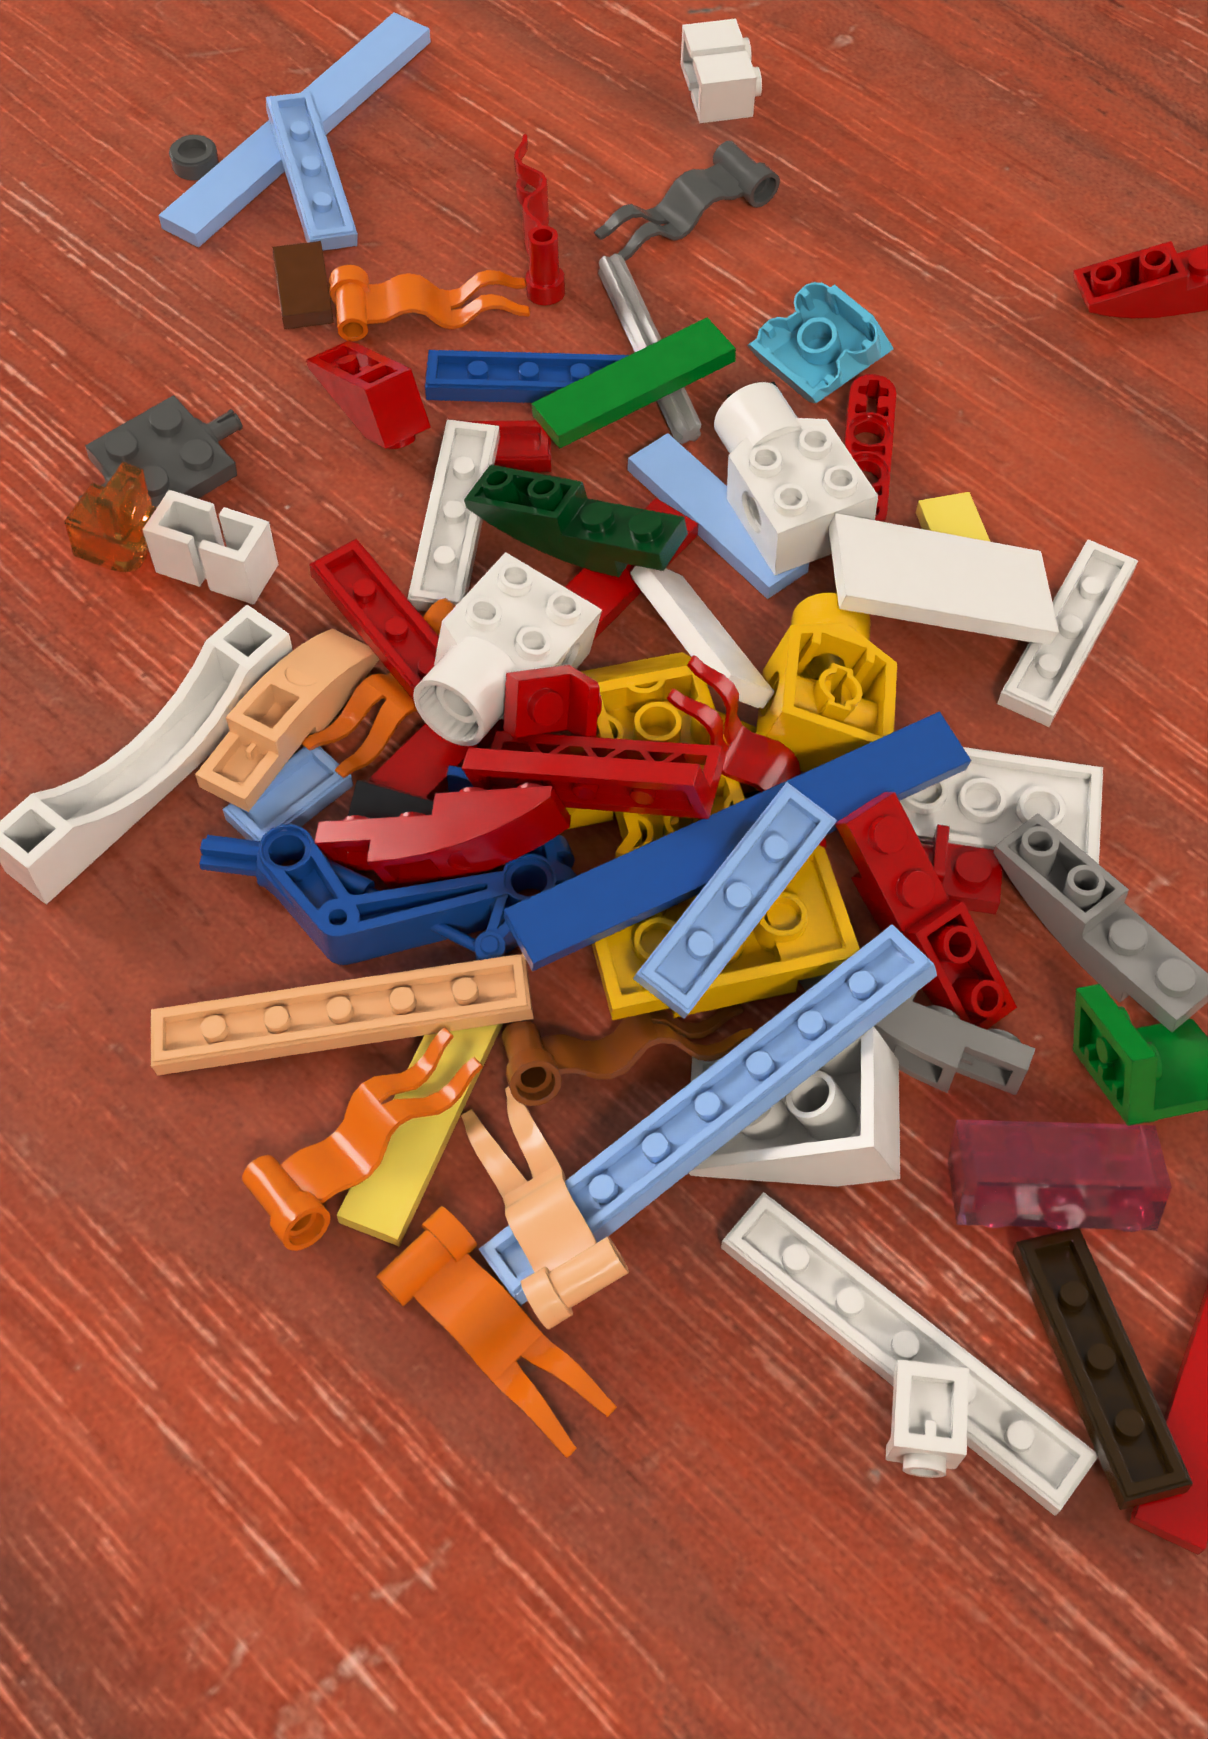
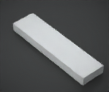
(449, 528)
(1081, 612)
(701, 632)

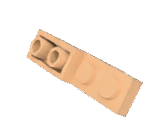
(281, 711)

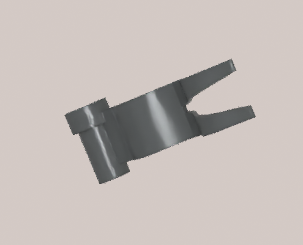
(693, 192)

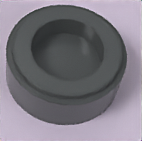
(193, 156)

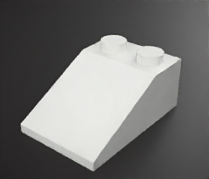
(827, 1130)

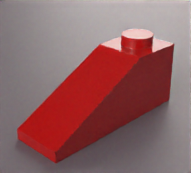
(373, 393)

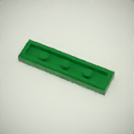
(633, 382)

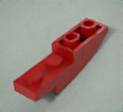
(1147, 283)
(461, 838)
(907, 893)

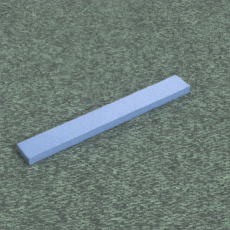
(258, 161)
(732, 1093)

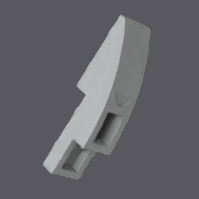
(1090, 919)
(937, 1044)

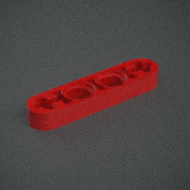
(873, 457)

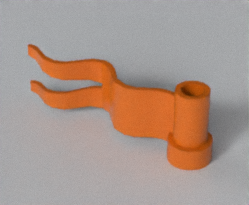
(367, 303)
(366, 695)
(300, 1185)
(486, 1321)

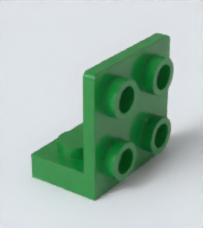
(1141, 1069)

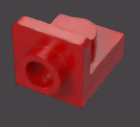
(551, 702)
(966, 872)

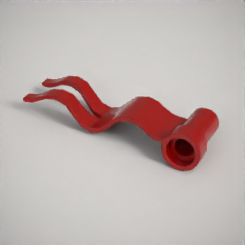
(544, 279)
(749, 756)

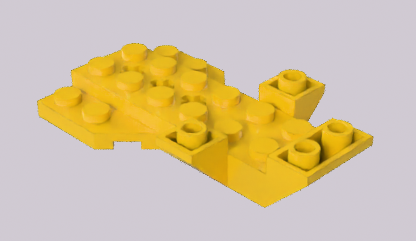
(802, 931)

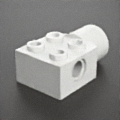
(788, 476)
(501, 626)

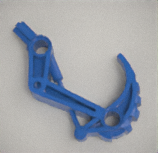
(360, 923)

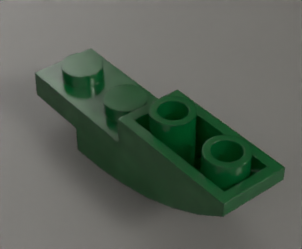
(562, 522)

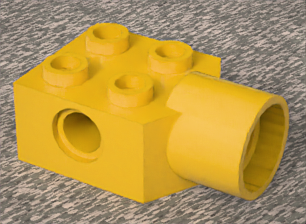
(827, 684)

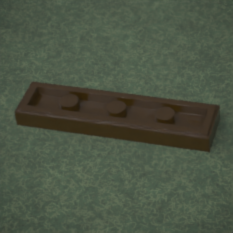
(1101, 1369)

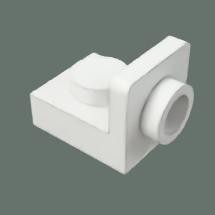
(928, 1418)

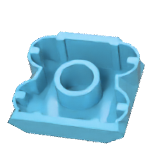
(820, 342)

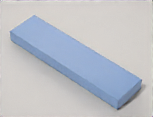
(311, 170)
(697, 493)
(734, 900)

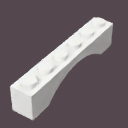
(68, 827)

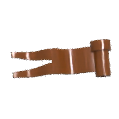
(540, 1061)

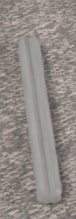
(641, 333)

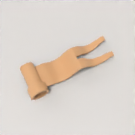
(545, 1220)

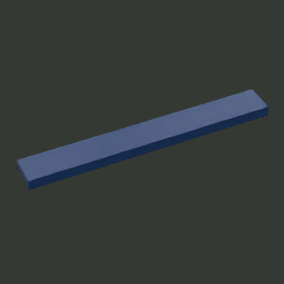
(685, 860)

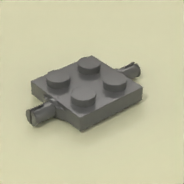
(171, 449)

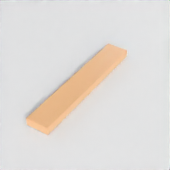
(340, 1014)

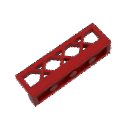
(604, 772)

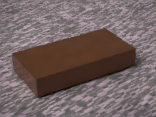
(302, 285)

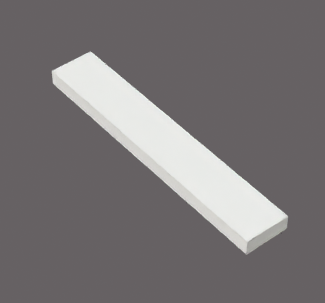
(882, 1328)

